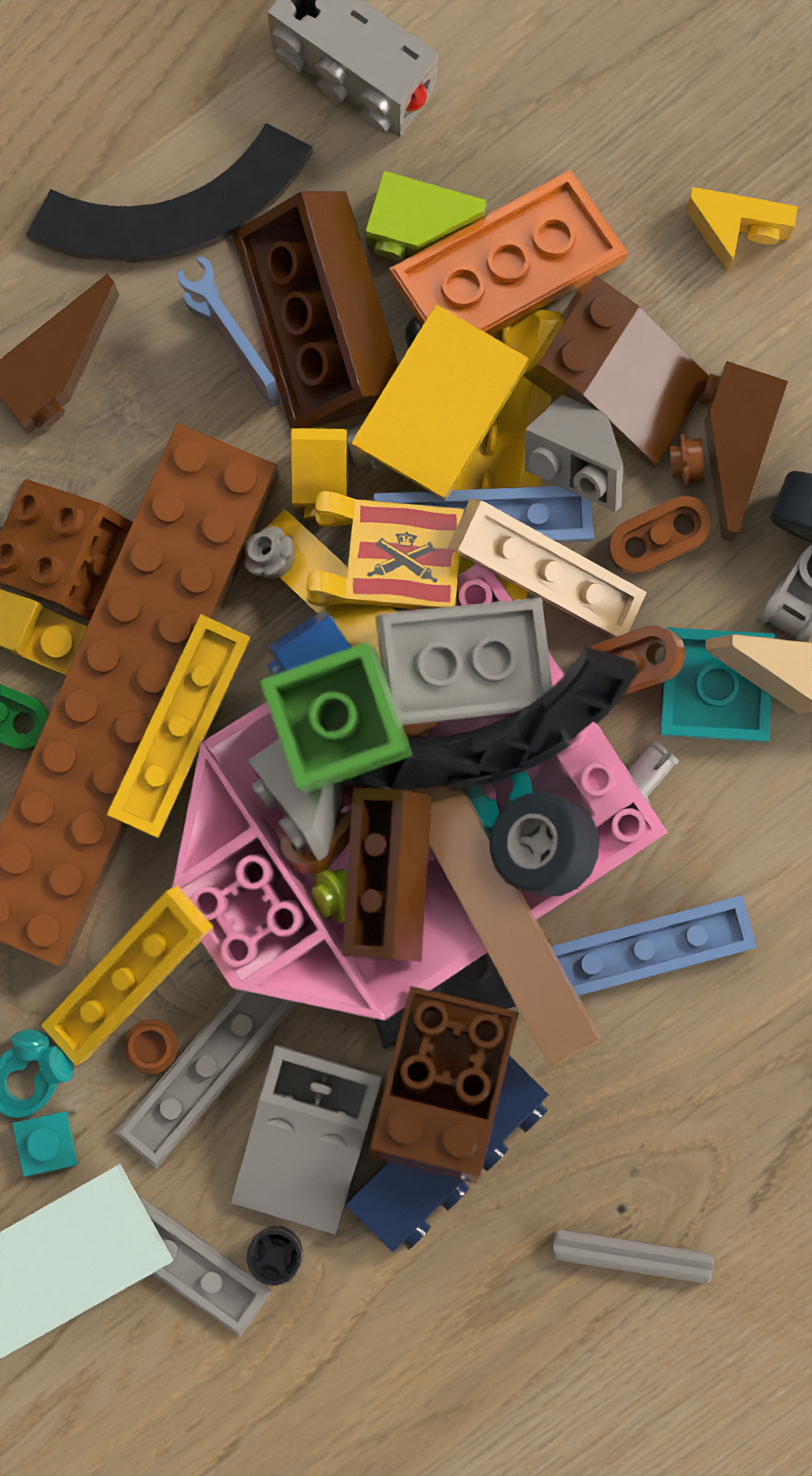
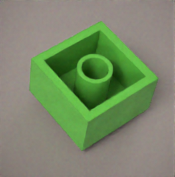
(336, 717)

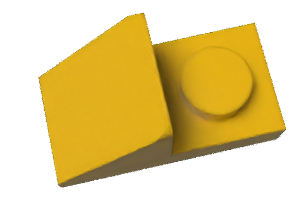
(724, 215)
(38, 633)

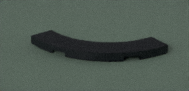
(176, 224)
(516, 742)

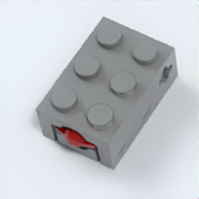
(356, 57)

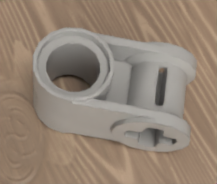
(794, 596)

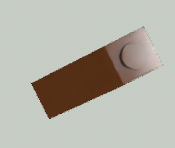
(48, 364)
(737, 433)

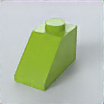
(415, 215)

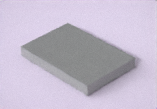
(465, 660)

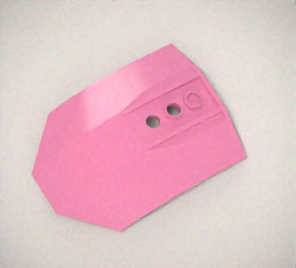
(263, 911)

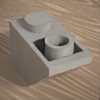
(576, 451)
(308, 816)

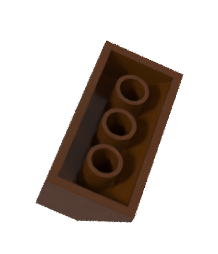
(317, 308)

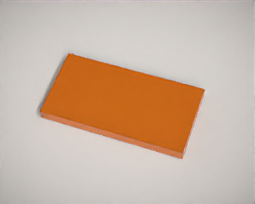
(513, 258)

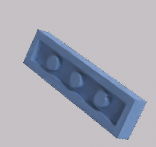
(546, 509)
(656, 945)

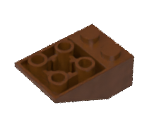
(443, 1085)

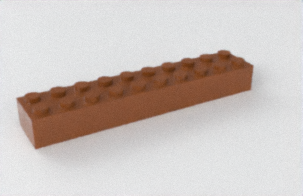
(166, 575)

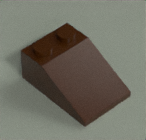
(622, 365)

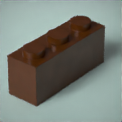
(387, 874)

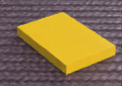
(440, 402)

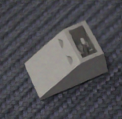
(305, 1139)

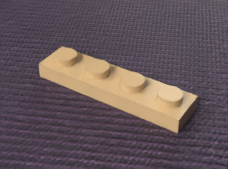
(546, 569)

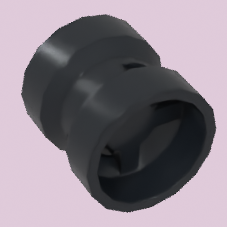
(271, 1262)

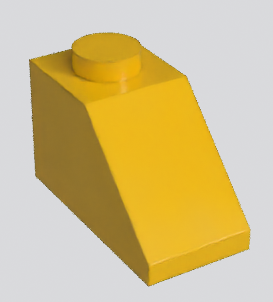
(317, 465)

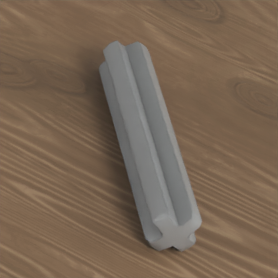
(632, 1256)

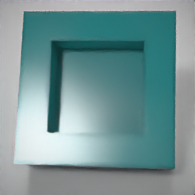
(45, 1143)

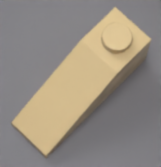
(773, 665)

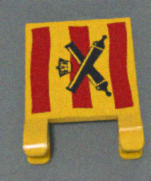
(394, 555)

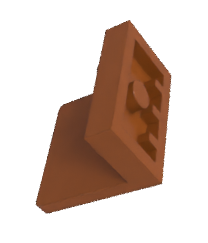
(60, 547)

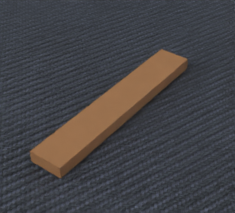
(508, 929)

